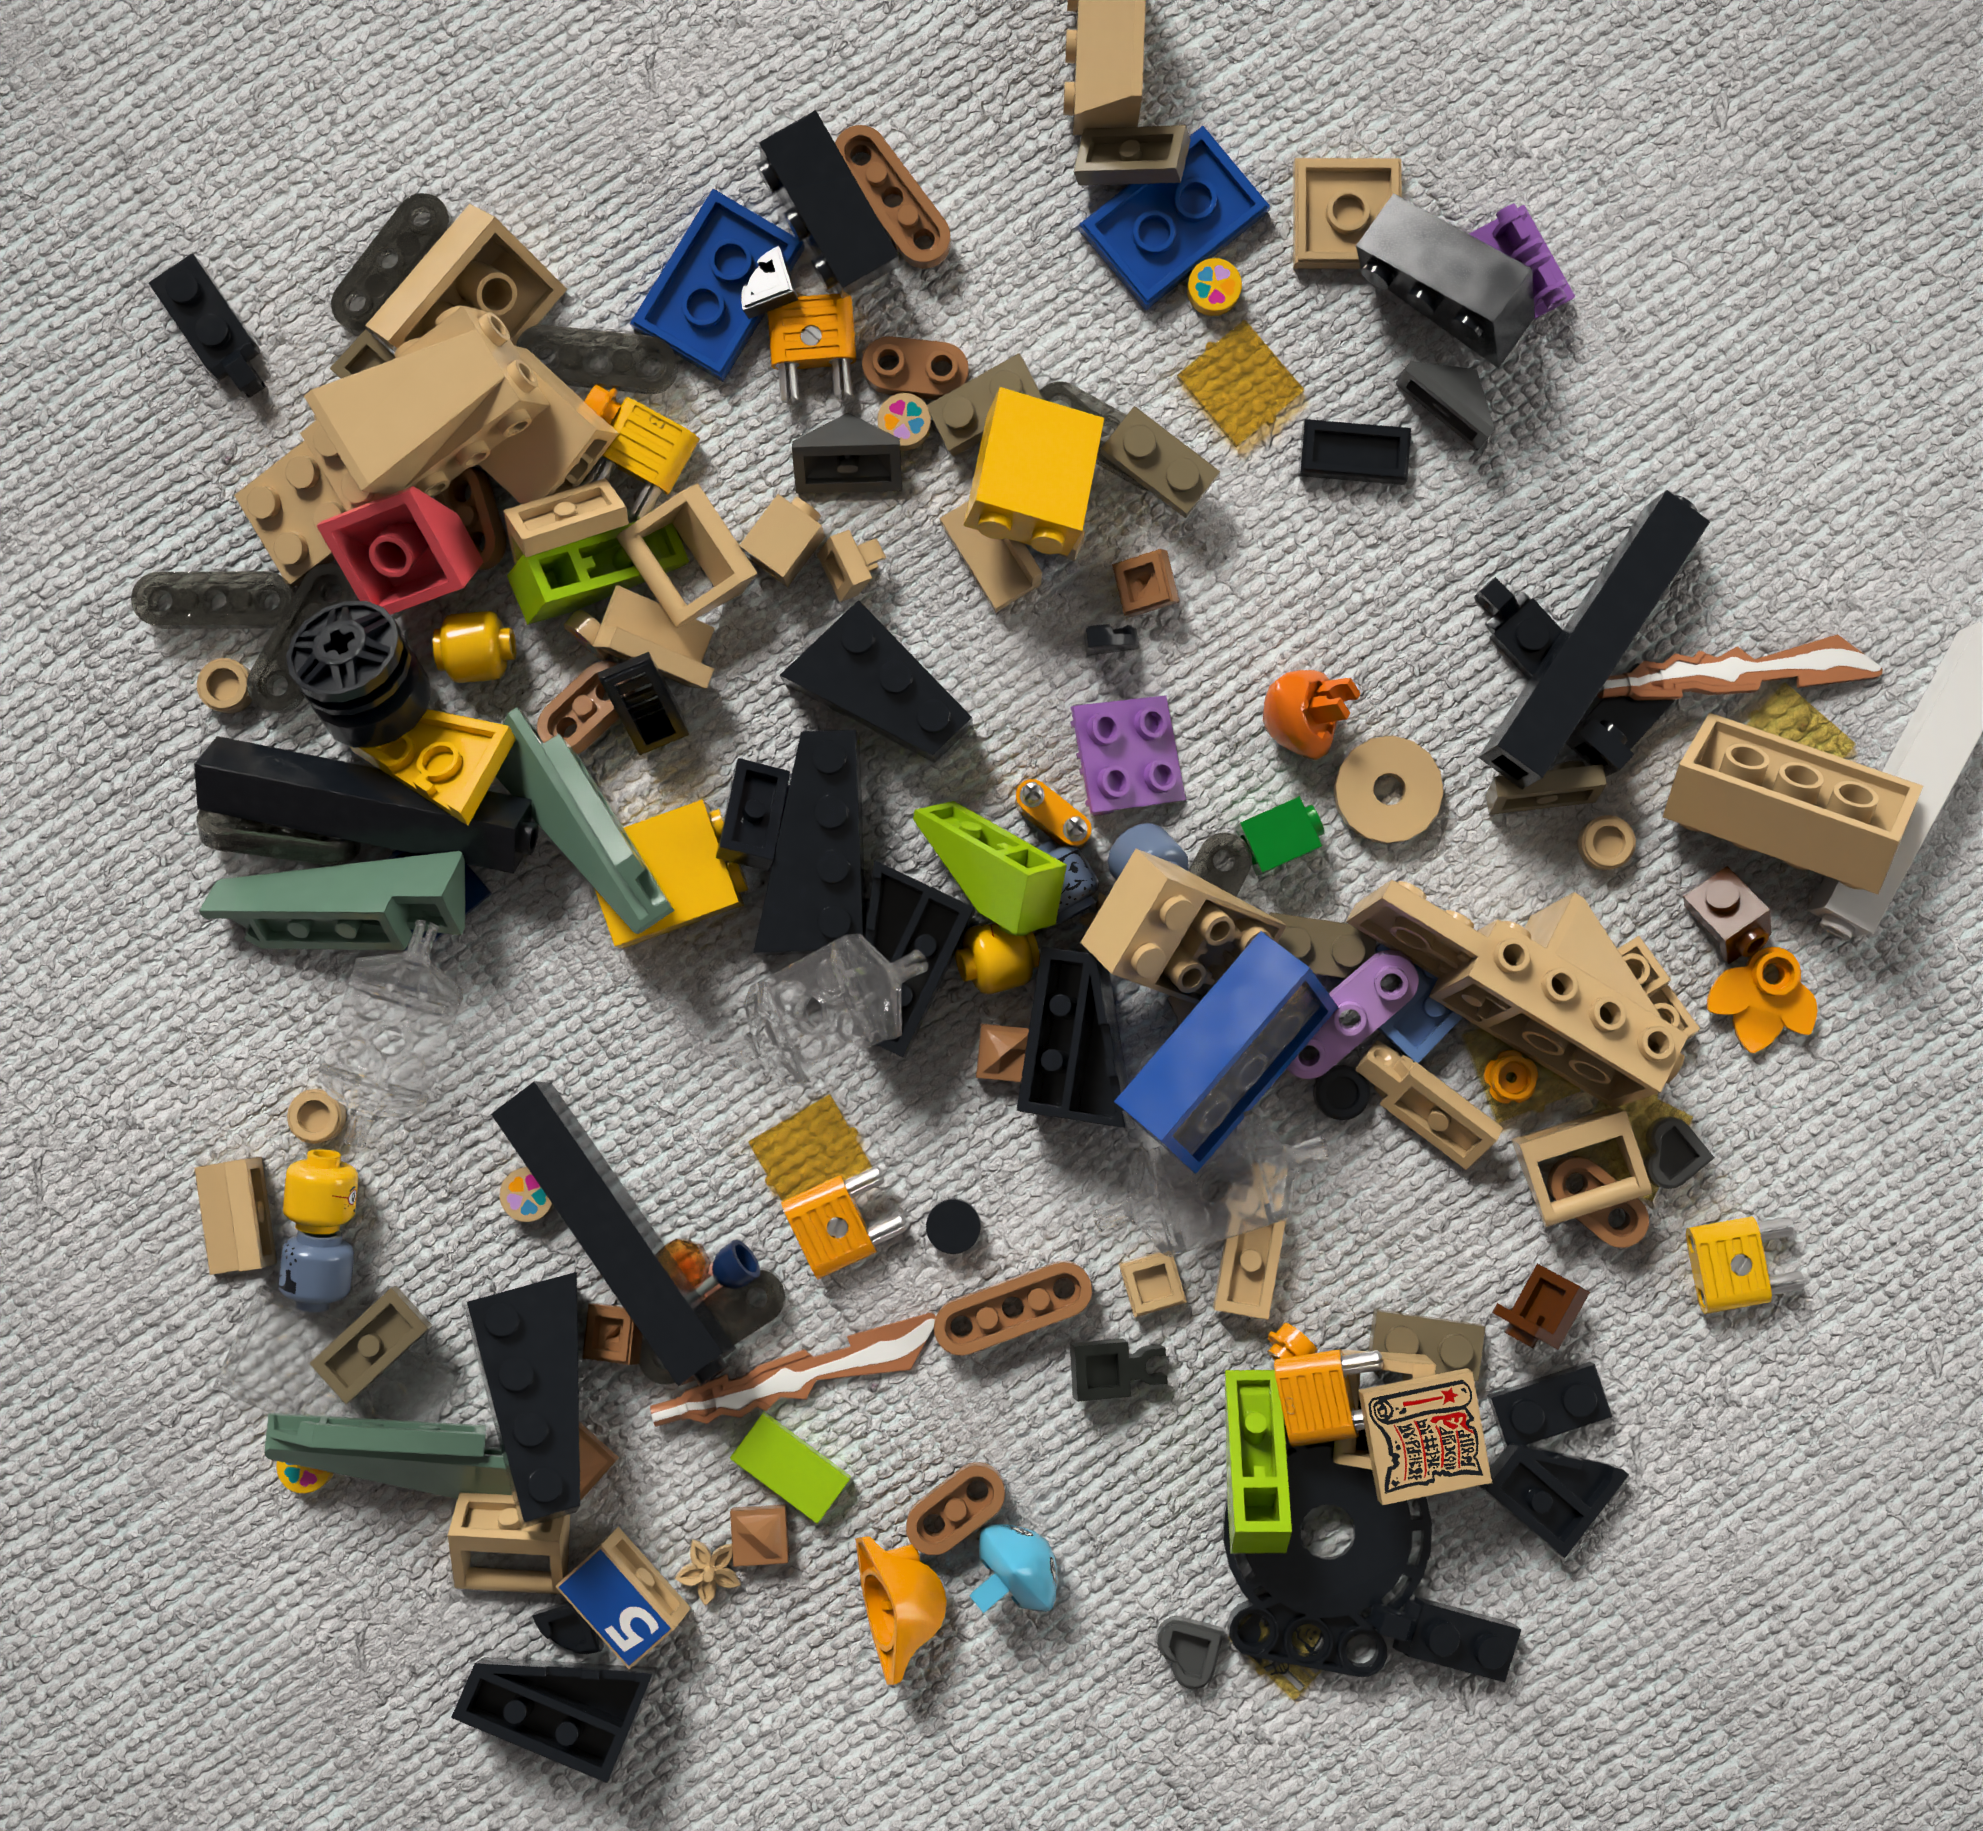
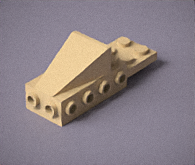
(394, 429)
(1559, 973)

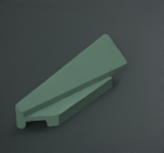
(581, 822)

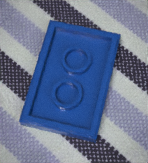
(1164, 230)
(700, 289)

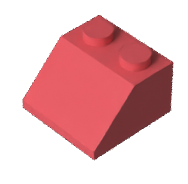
(402, 549)

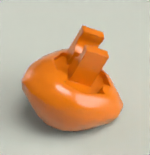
(1305, 709)

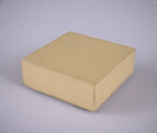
(1152, 1283)

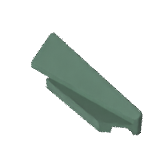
(345, 904)
(392, 1452)

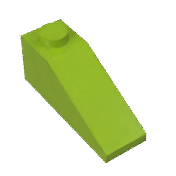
(586, 572)
(994, 868)
(1256, 1464)

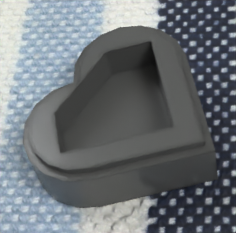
(1674, 1153)
(1191, 1648)

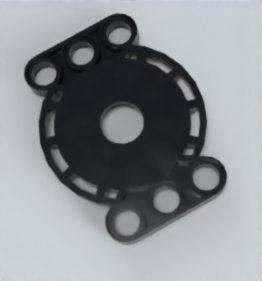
(1336, 1588)

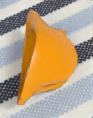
(901, 1602)

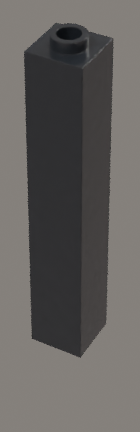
(1594, 639)
(357, 805)
(615, 1234)

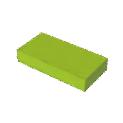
(790, 1467)

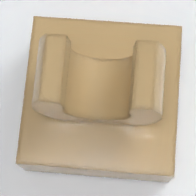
(848, 564)

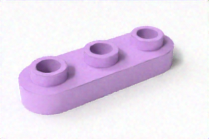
(1365, 995)

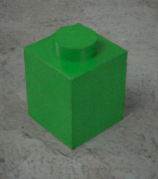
(1281, 834)

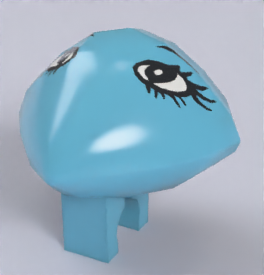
(1020, 1564)

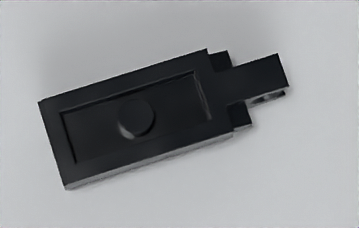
(209, 323)
(1518, 626)
(1449, 1636)

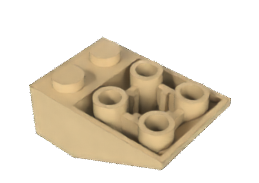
(1172, 928)

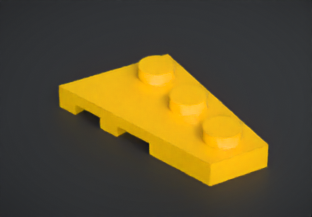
(446, 760)

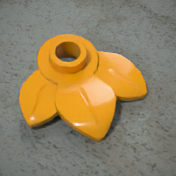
(1760, 1007)

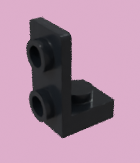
(1614, 729)

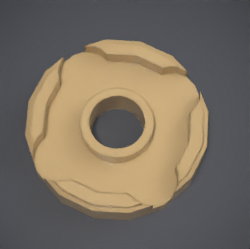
(1420, 789)

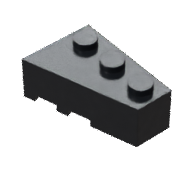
(826, 205)
(880, 684)

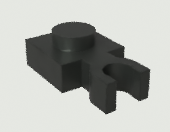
(1105, 1368)

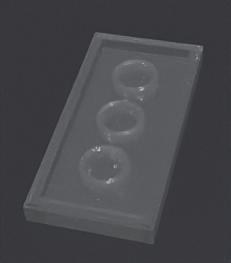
(273, 1371)

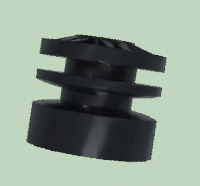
(359, 674)

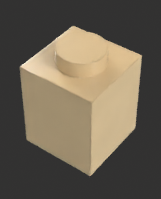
(784, 538)

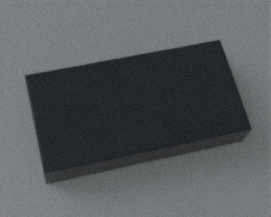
(1354, 452)

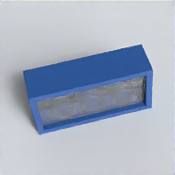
(1228, 1052)

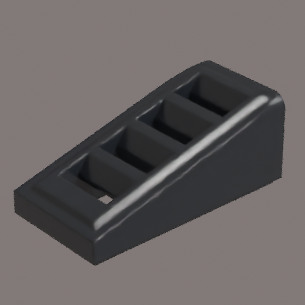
(656, 728)

